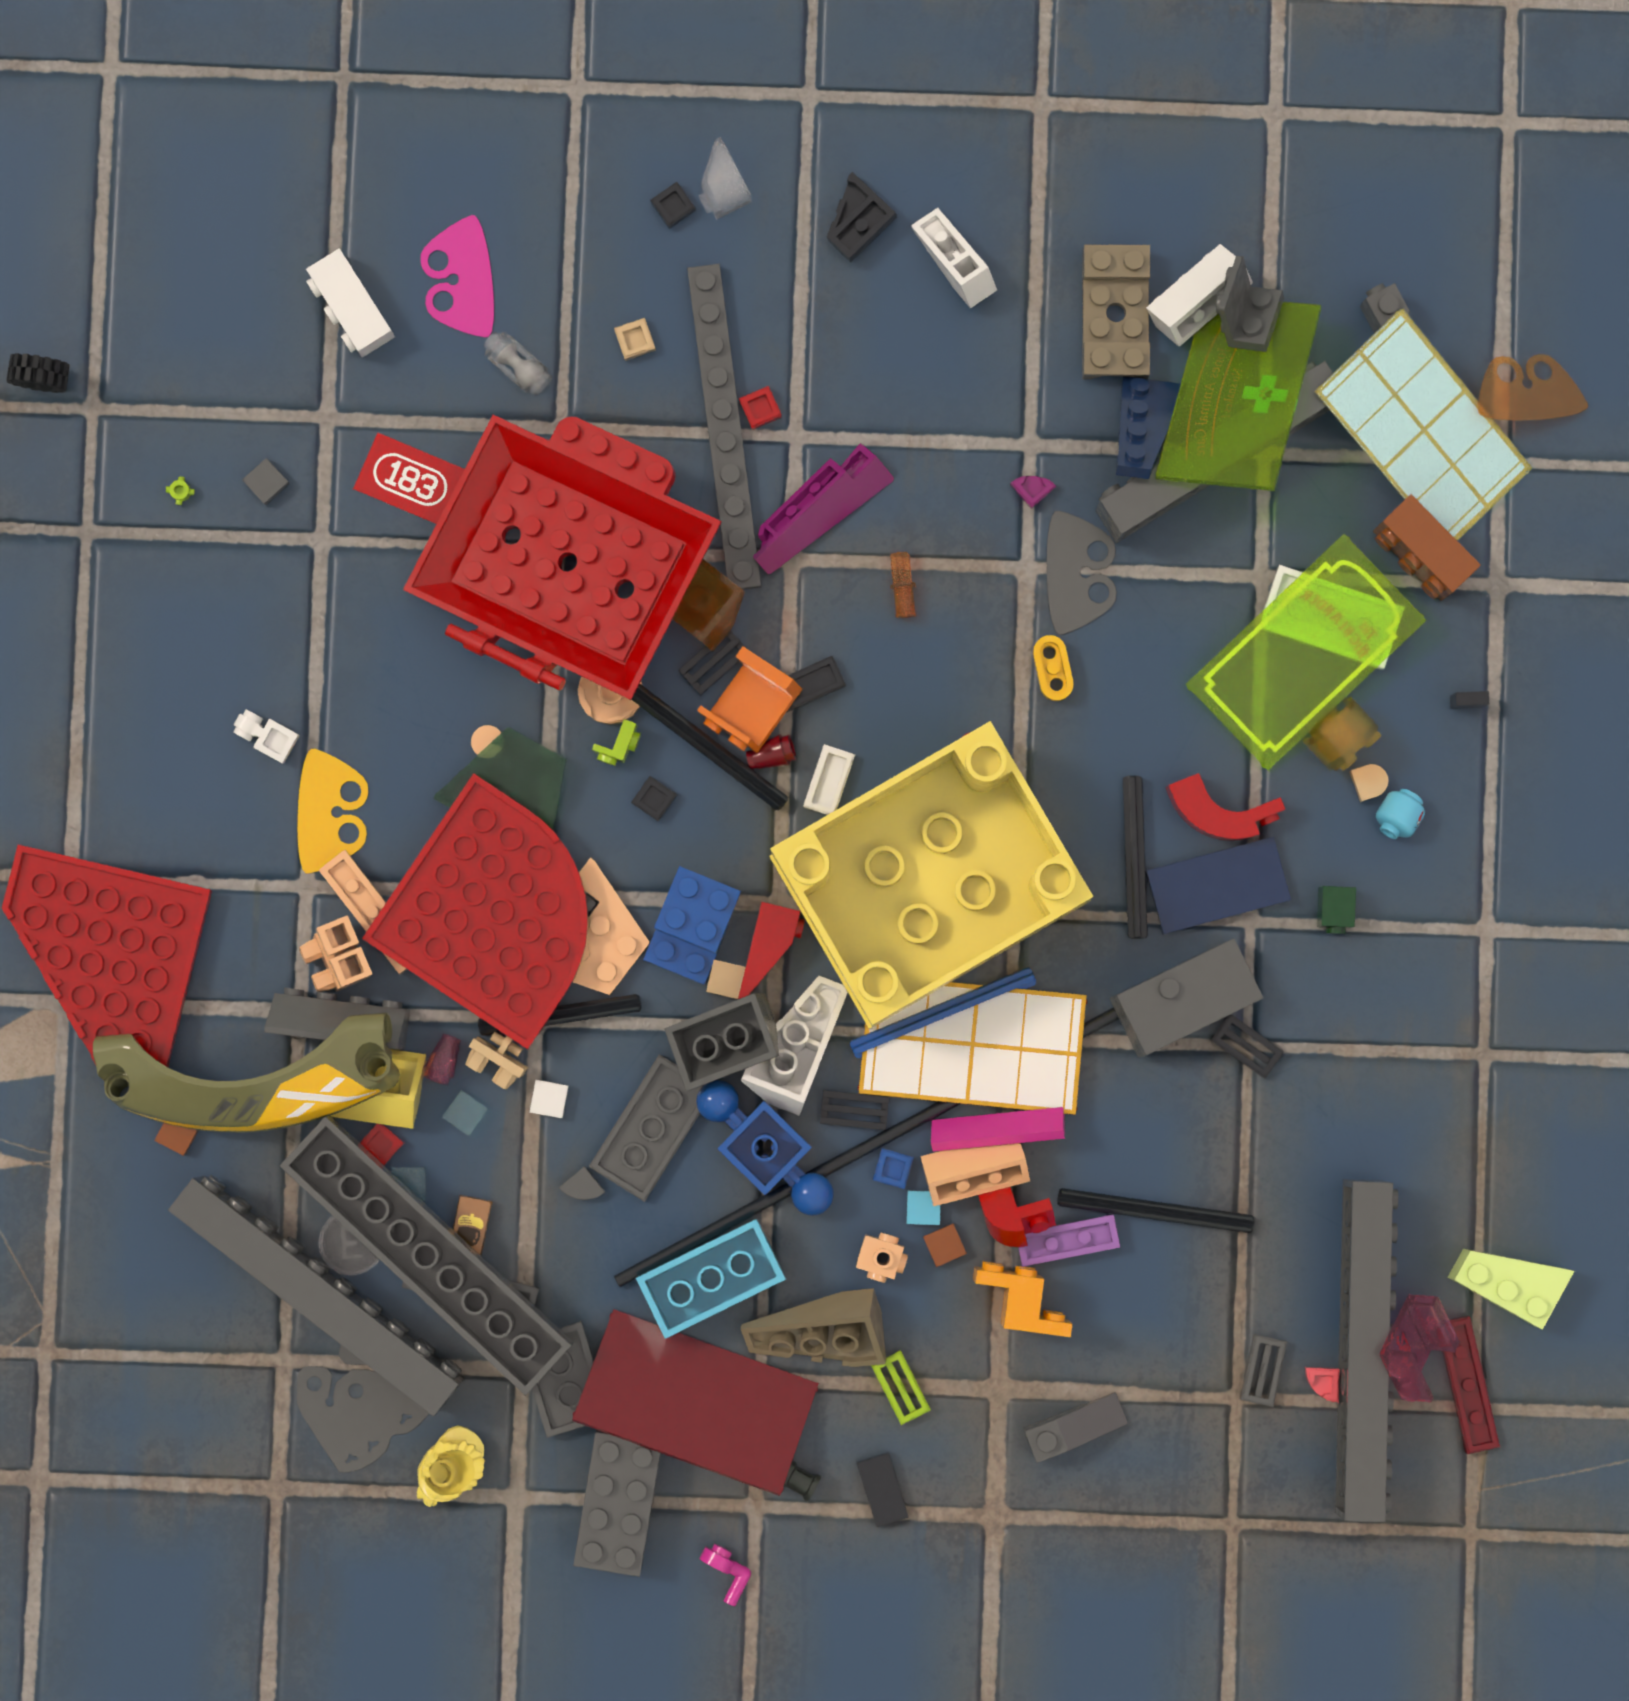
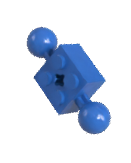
(810, 1192)

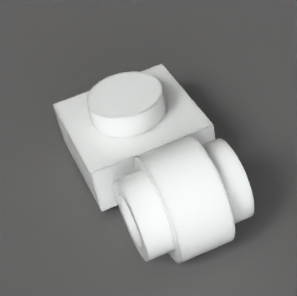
(273, 739)

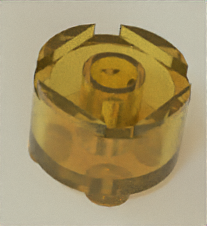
(1342, 735)

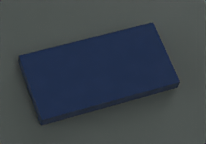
(1218, 885)

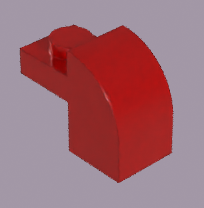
(1011, 1223)

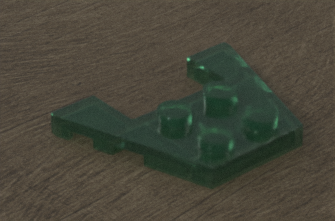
(518, 769)

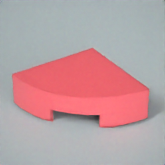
(1324, 1382)

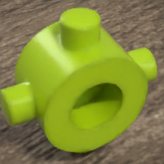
(180, 490)

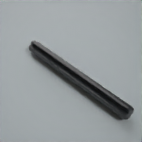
(709, 748)
(1155, 1210)

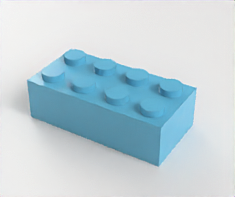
(711, 1278)

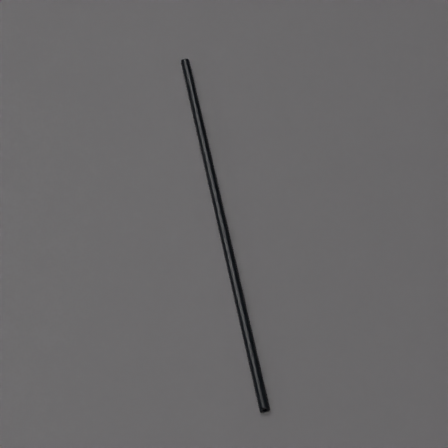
(824, 1169)

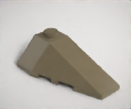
(833, 1327)

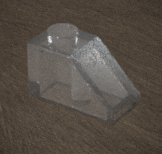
(722, 183)

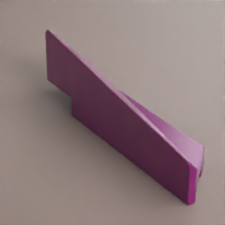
(820, 505)

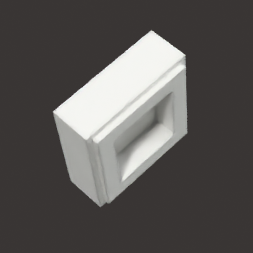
(549, 1098)

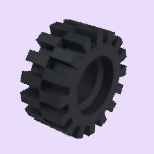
(38, 373)

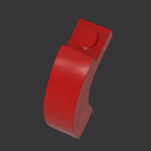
(1206, 817)

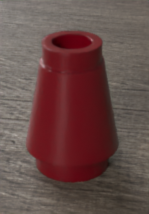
(774, 753)

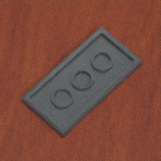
(648, 1130)

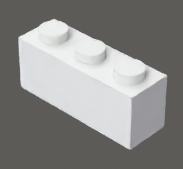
(1192, 298)
(349, 304)

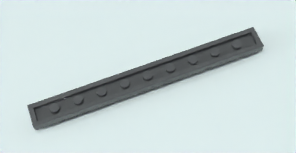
(724, 425)

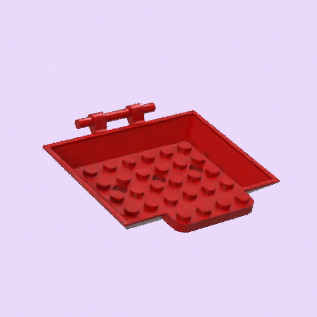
(567, 497)

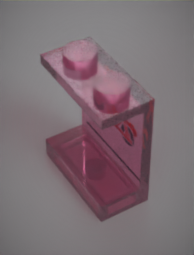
(1416, 1331)

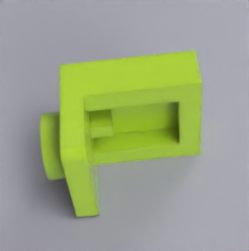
(626, 740)

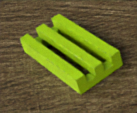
(913, 1412)

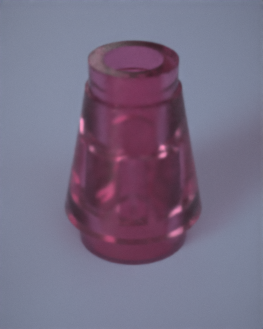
(443, 1060)

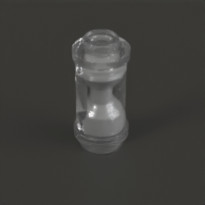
(529, 373)

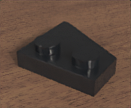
(858, 219)

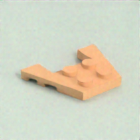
(612, 936)

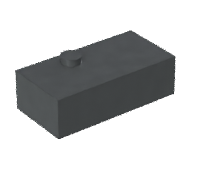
(1186, 998)

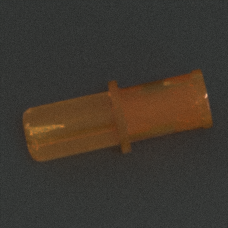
(902, 585)

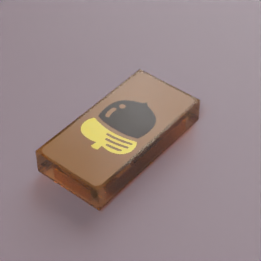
(473, 1220)

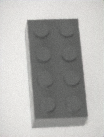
(617, 1506)

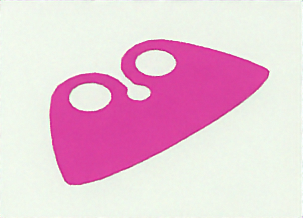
(470, 261)

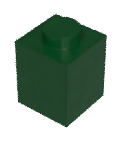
(1336, 908)

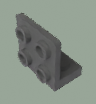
(1247, 311)

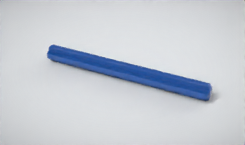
(1018, 980)

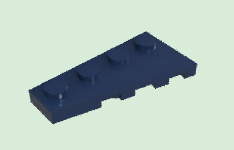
(1143, 424)

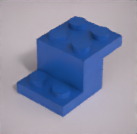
(692, 925)

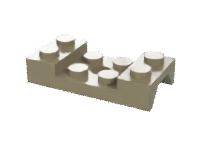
(1119, 278)

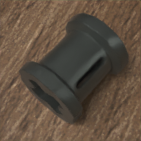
(801, 1481)

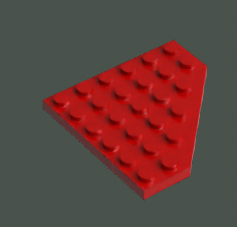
(108, 943)

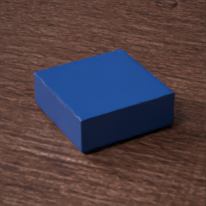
(893, 1168)

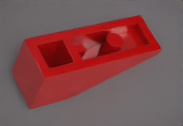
(771, 940)

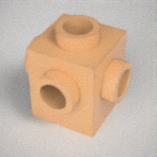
(868, 1257)

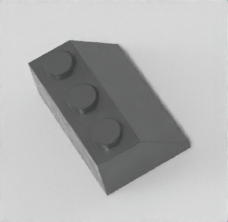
(724, 1040)

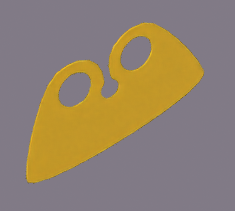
(318, 794)

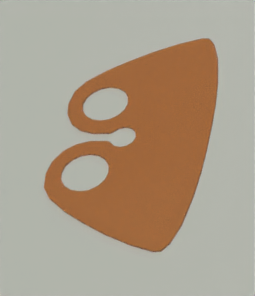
(1545, 399)

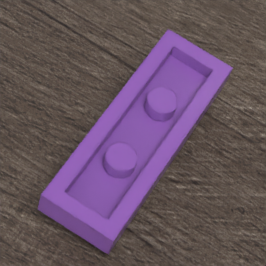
(1070, 1240)

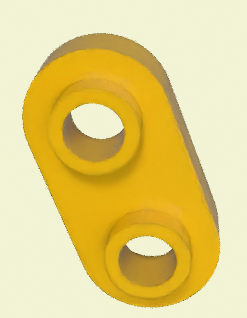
(1053, 668)

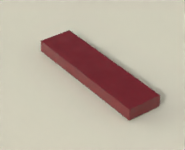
(1470, 1390)

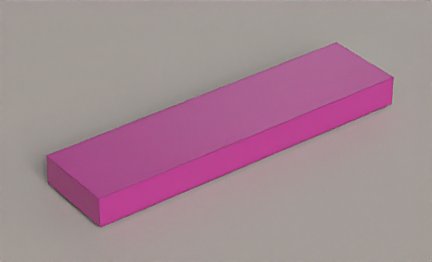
(998, 1129)

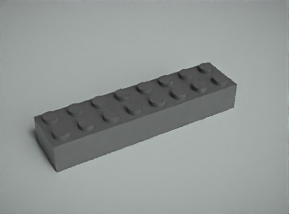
(1144, 500)

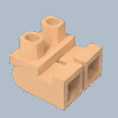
(337, 948)

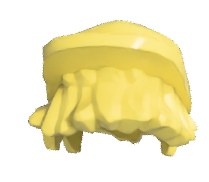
(450, 1466)

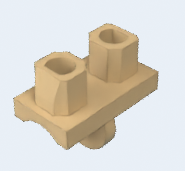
(483, 1051)

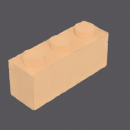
(973, 1171)

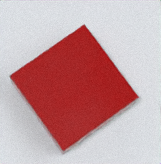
(760, 407)
(382, 1143)

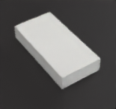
(829, 780)

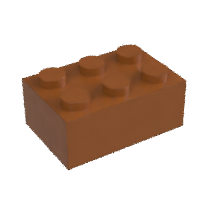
(1425, 549)

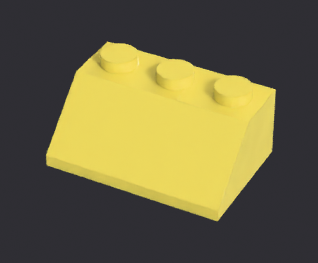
(399, 1104)

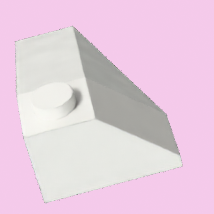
(801, 1045)

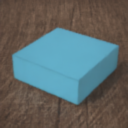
(921, 1209)

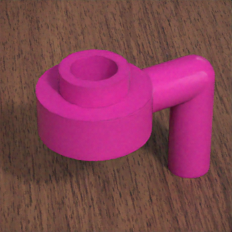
(720, 1559)

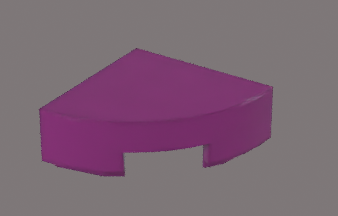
(1032, 489)

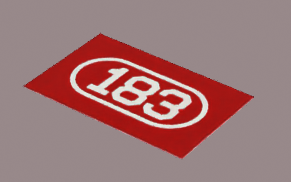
(408, 478)

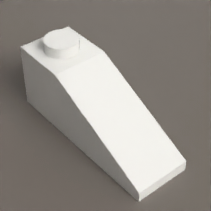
(955, 258)

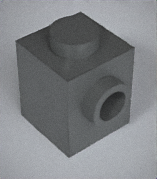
(1382, 305)

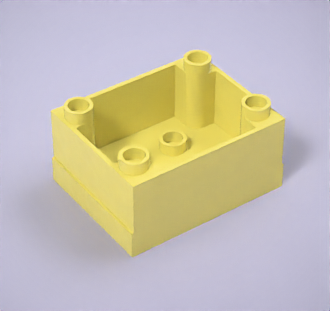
(930, 875)

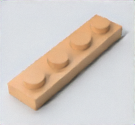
(356, 892)

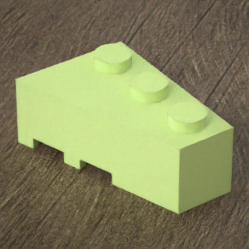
(1513, 1284)

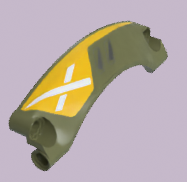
(316, 1086)

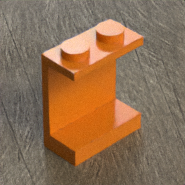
(752, 702)

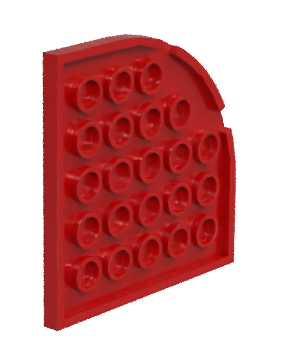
(490, 913)

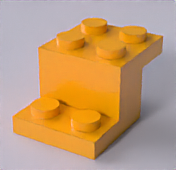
(1022, 1299)

